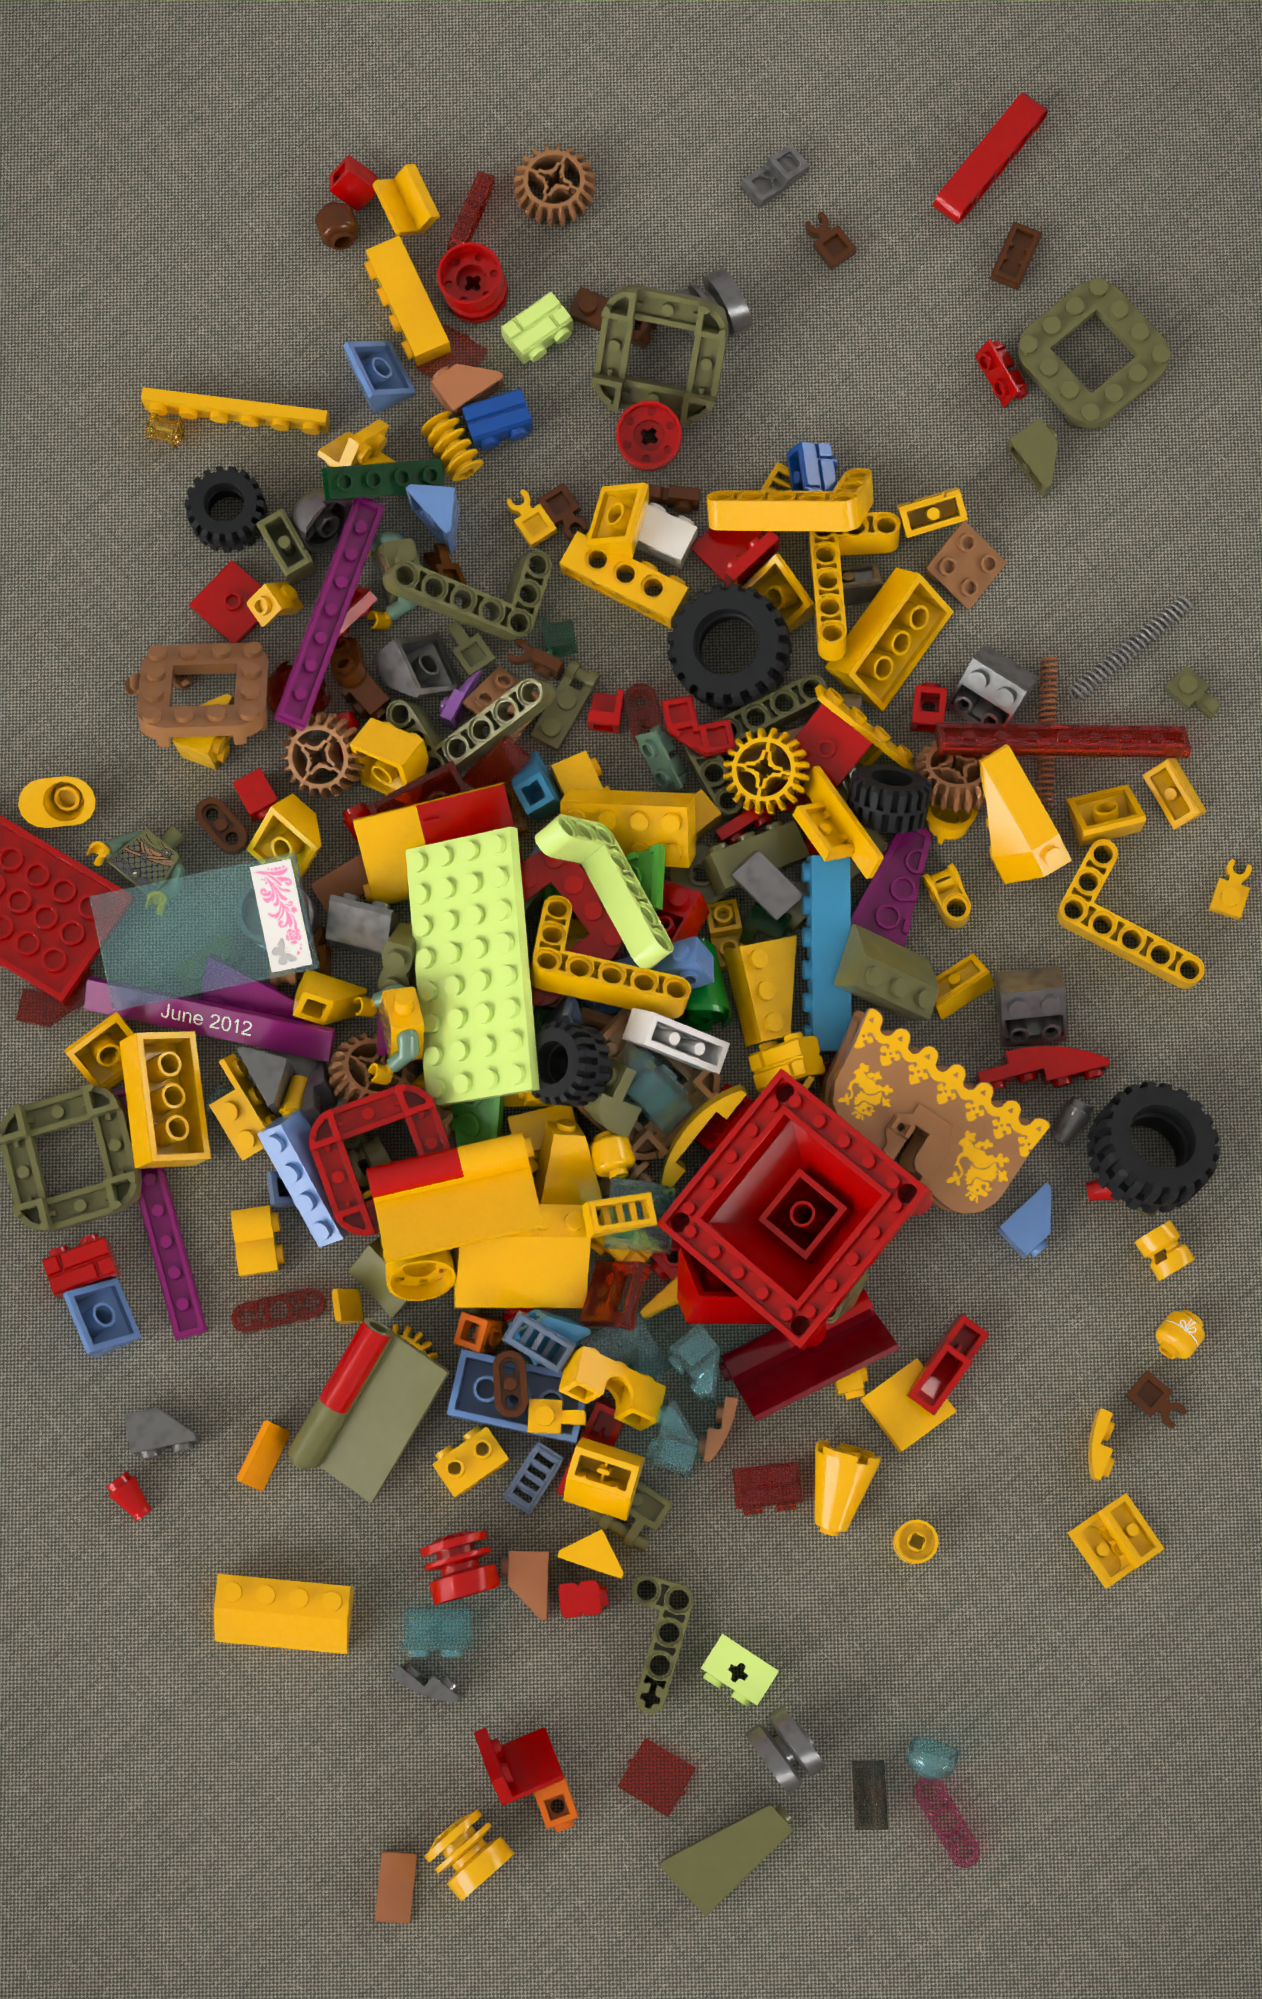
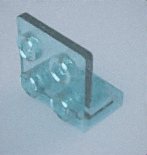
(437, 1630)

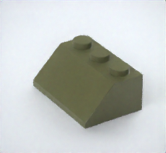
(887, 975)

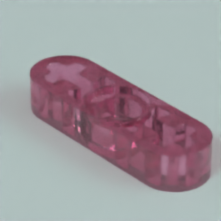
(966, 1839)

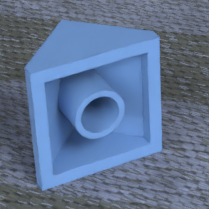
(379, 373)
(437, 510)
(102, 1317)

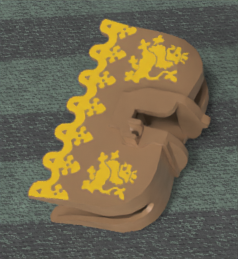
(960, 1137)

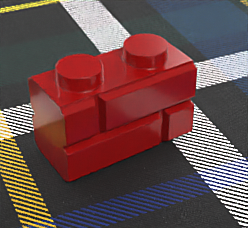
(80, 1266)
(580, 1599)

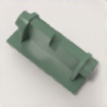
(667, 771)

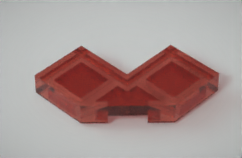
(44, 1010)

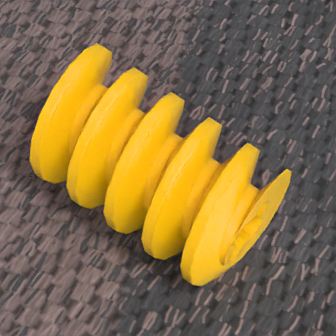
(450, 447)

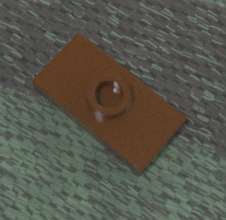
(1016, 255)

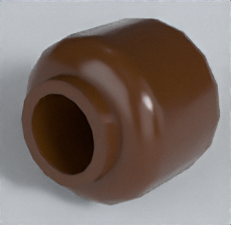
(337, 225)

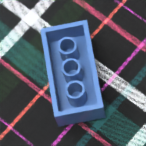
(474, 1398)

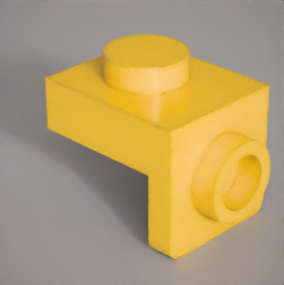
(274, 601)

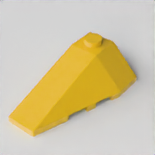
(1020, 830)

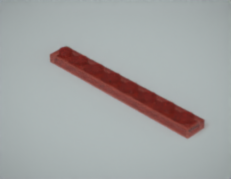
(1063, 740)

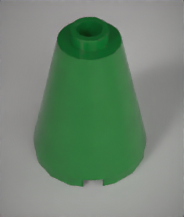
(709, 1002)

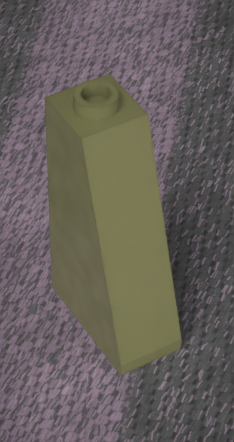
(723, 1859)

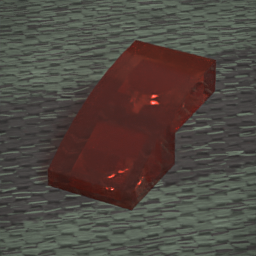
(498, 766)

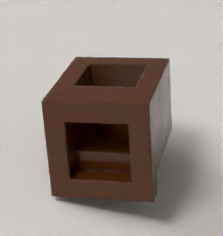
(367, 698)

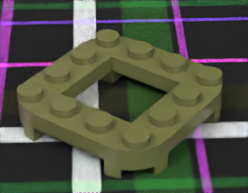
(667, 309)
(1059, 383)
(24, 1167)

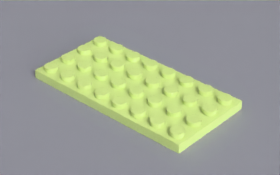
(472, 967)

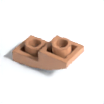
(714, 1440)

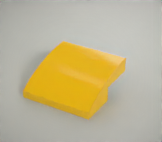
(898, 1414)
(1115, 1540)

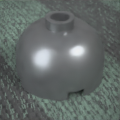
(319, 520)

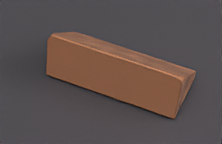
(344, 879)
(395, 1887)

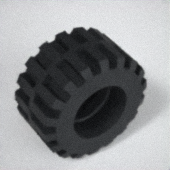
(219, 486)
(889, 798)
(586, 1064)

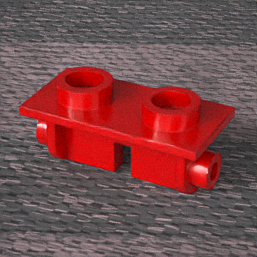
(994, 361)

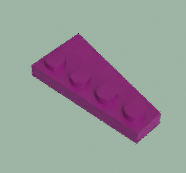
(893, 890)
(257, 997)

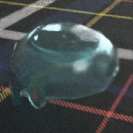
(931, 1758)

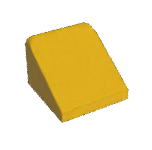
(347, 1305)

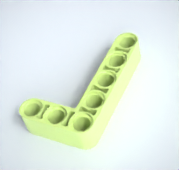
(614, 882)

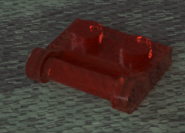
(607, 1290)

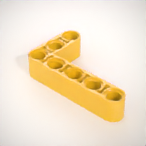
(794, 510)
(876, 535)
(1121, 927)
(595, 977)

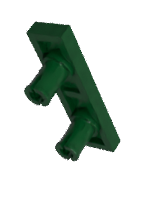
(380, 478)

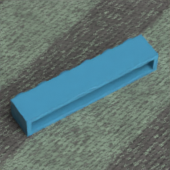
(827, 931)

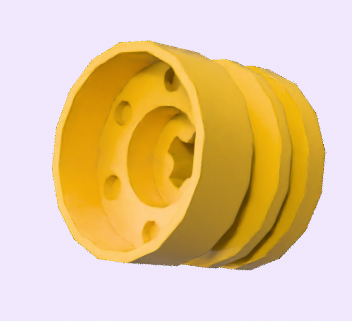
(421, 1276)
(468, 1854)

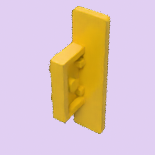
(876, 735)
(834, 826)
(242, 1110)

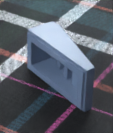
(562, 1353)
(549, 1454)

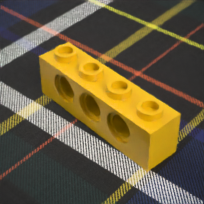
(632, 594)

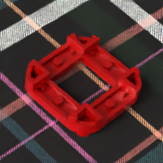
(576, 886)
(360, 1117)

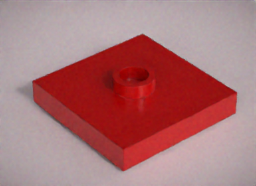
(225, 603)
(831, 745)

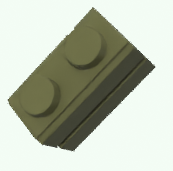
(287, 547)

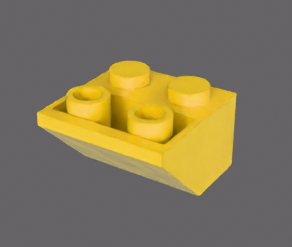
(208, 749)
(603, 1478)

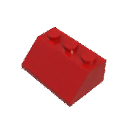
(707, 1298)

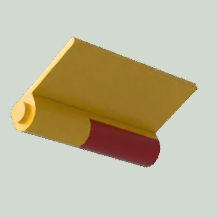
(455, 1197)

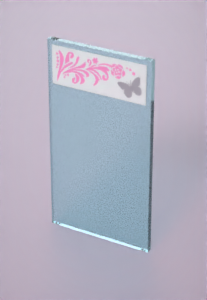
(204, 932)

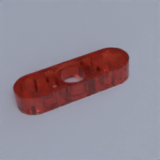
(472, 209)
(256, 1324)

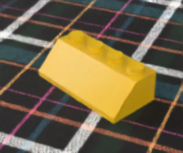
(890, 638)
(283, 1613)

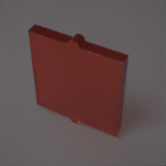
(463, 352)
(656, 1777)

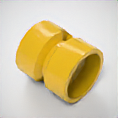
(1160, 1239)
(915, 1542)

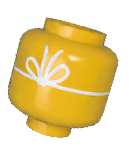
(1180, 1334)

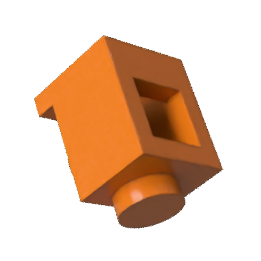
(486, 1334)
(558, 1820)

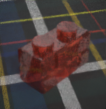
(766, 1487)

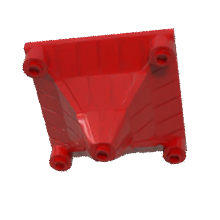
(793, 1209)

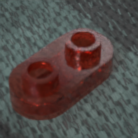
(641, 716)

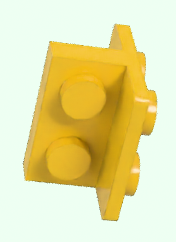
(358, 448)

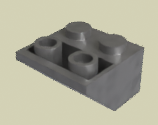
(991, 689)
(359, 925)
(1031, 1006)

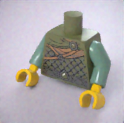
(389, 550)
(142, 856)

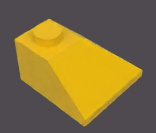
(288, 829)

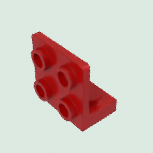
(735, 554)
(519, 1765)

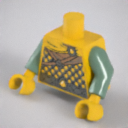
(401, 1028)

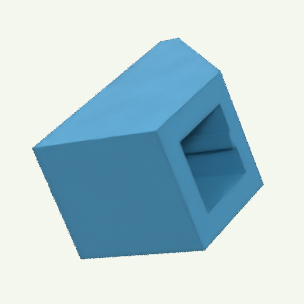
(536, 789)
(568, 1327)

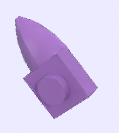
(452, 707)

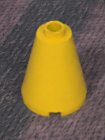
(840, 1484)

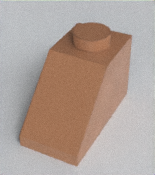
(463, 386)
(529, 1578)

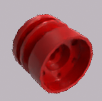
(469, 267)
(648, 417)
(460, 1566)

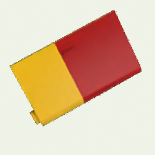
(389, 833)

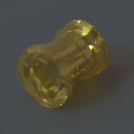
(165, 430)

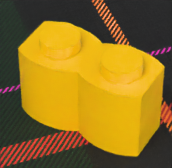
(256, 1241)

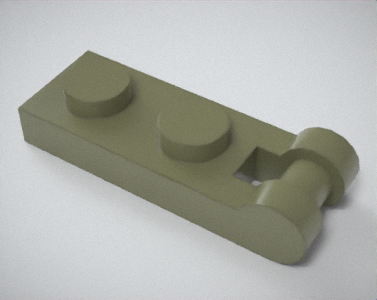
(564, 711)

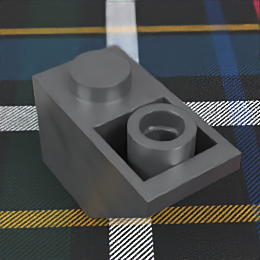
(155, 1431)

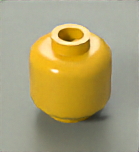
(611, 1155)

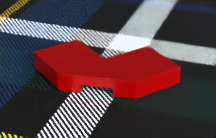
(705, 739)

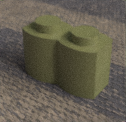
(398, 958)

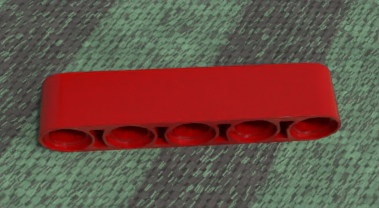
(990, 158)

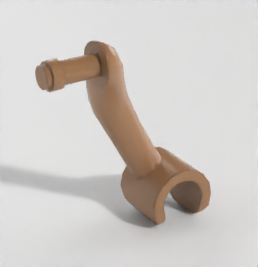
(132, 683)

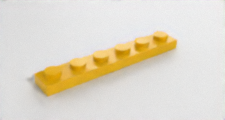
(228, 409)

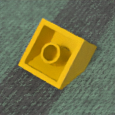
(391, 756)

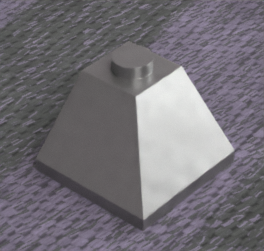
(417, 666)

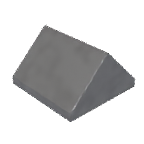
(270, 1075)

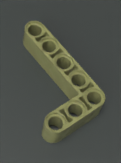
(473, 599)
(772, 718)
(472, 732)

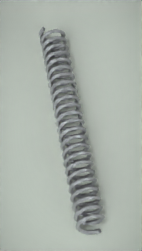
(1132, 651)

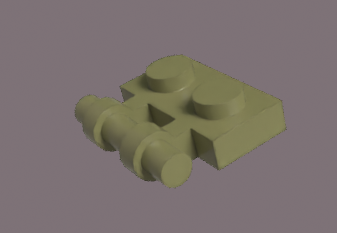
(647, 1508)

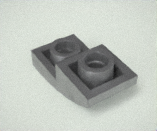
(440, 1689)

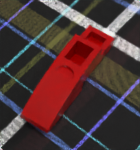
(1054, 1063)

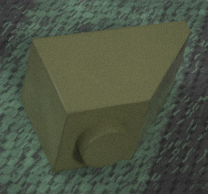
(1035, 453)

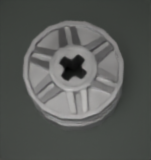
(723, 291)

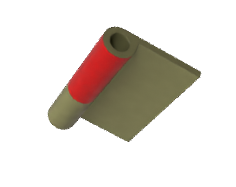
(368, 1410)

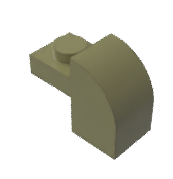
(612, 1107)

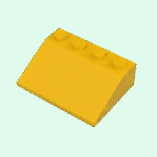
(528, 1268)

